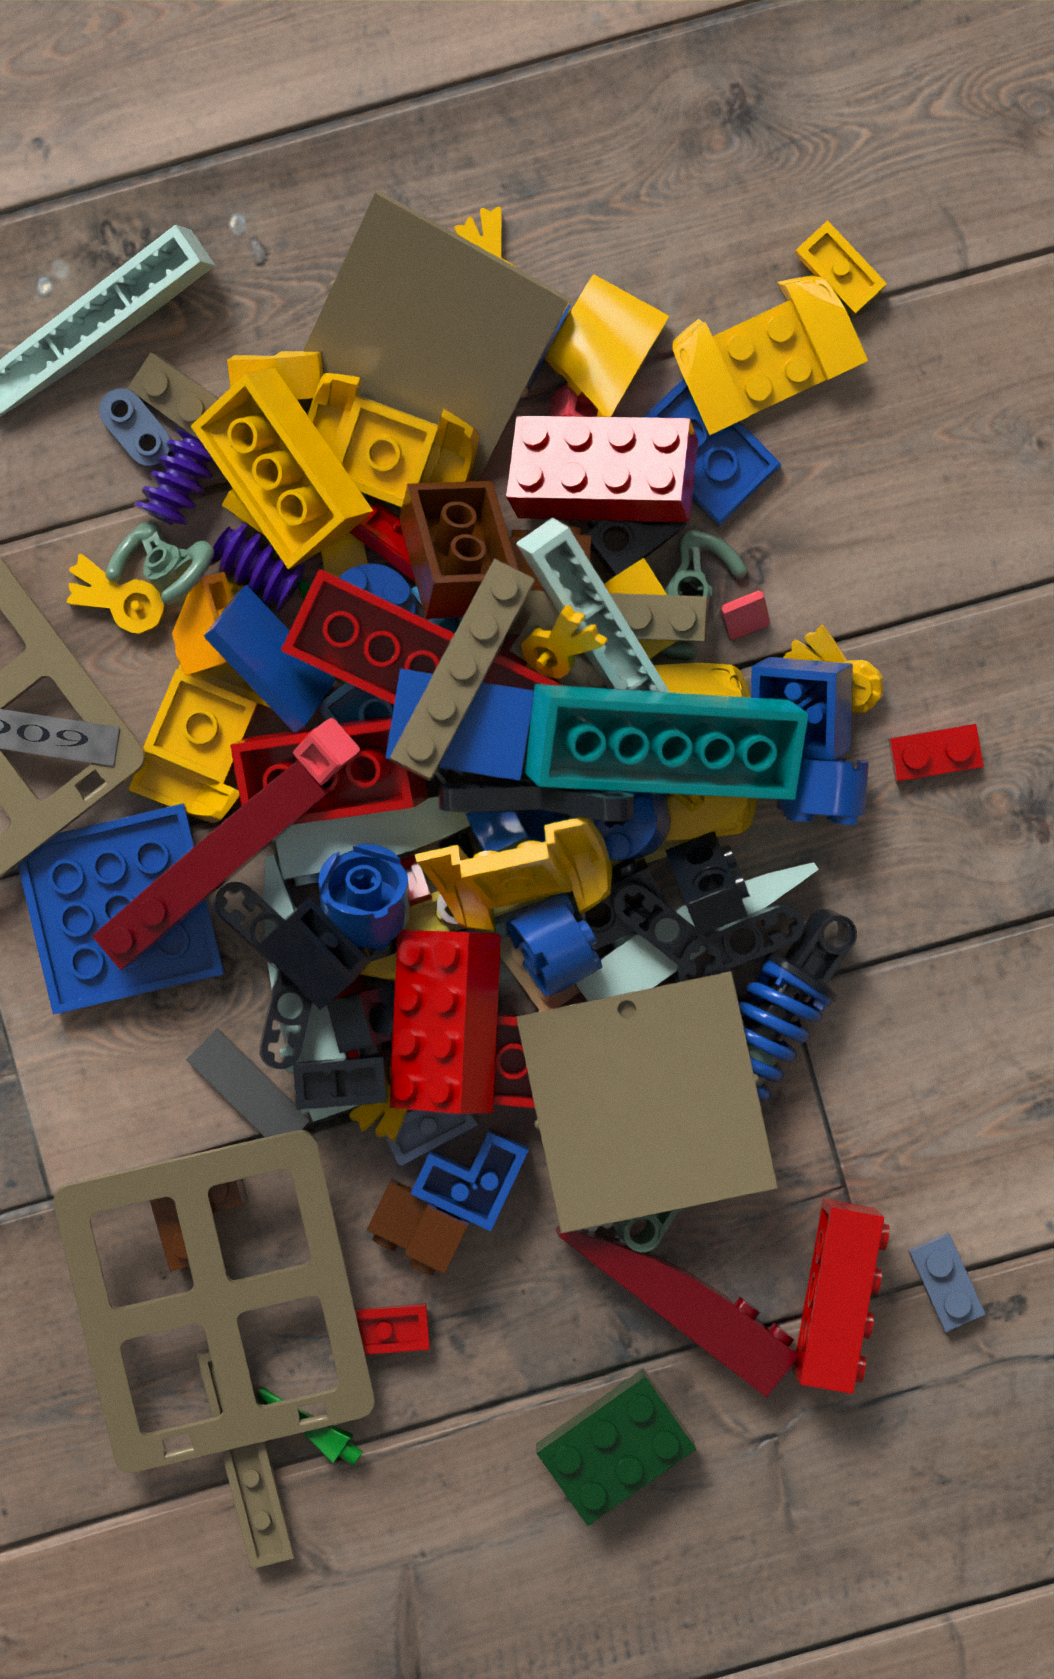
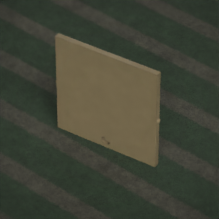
(435, 323)
(646, 1102)

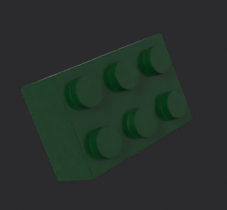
(615, 1447)

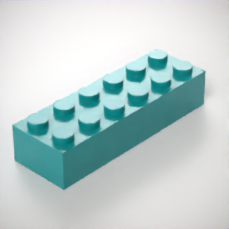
(665, 742)

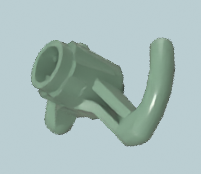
(690, 547)
(166, 566)

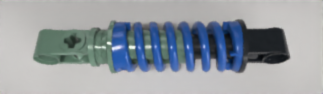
(796, 991)

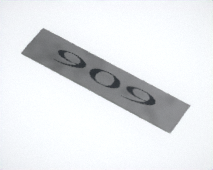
(58, 737)

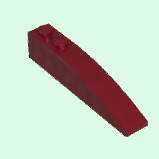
(209, 866)
(695, 1308)

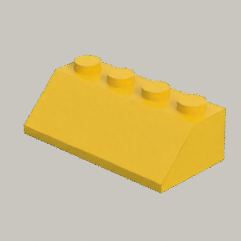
(281, 466)

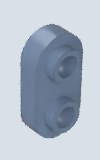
(134, 427)

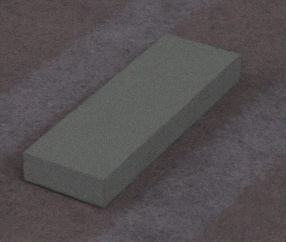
(246, 1086)

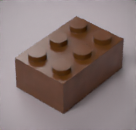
(452, 541)

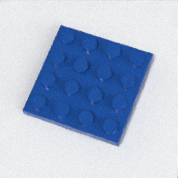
(86, 880)

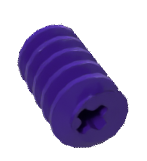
(177, 480)
(256, 565)

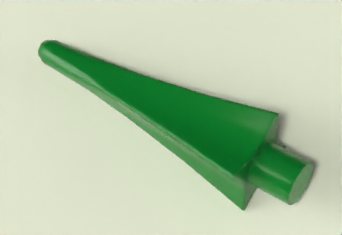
(329, 1440)

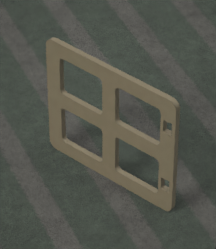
(47, 655)
(214, 1299)

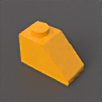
(197, 615)

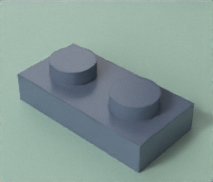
(426, 1131)
(946, 1282)

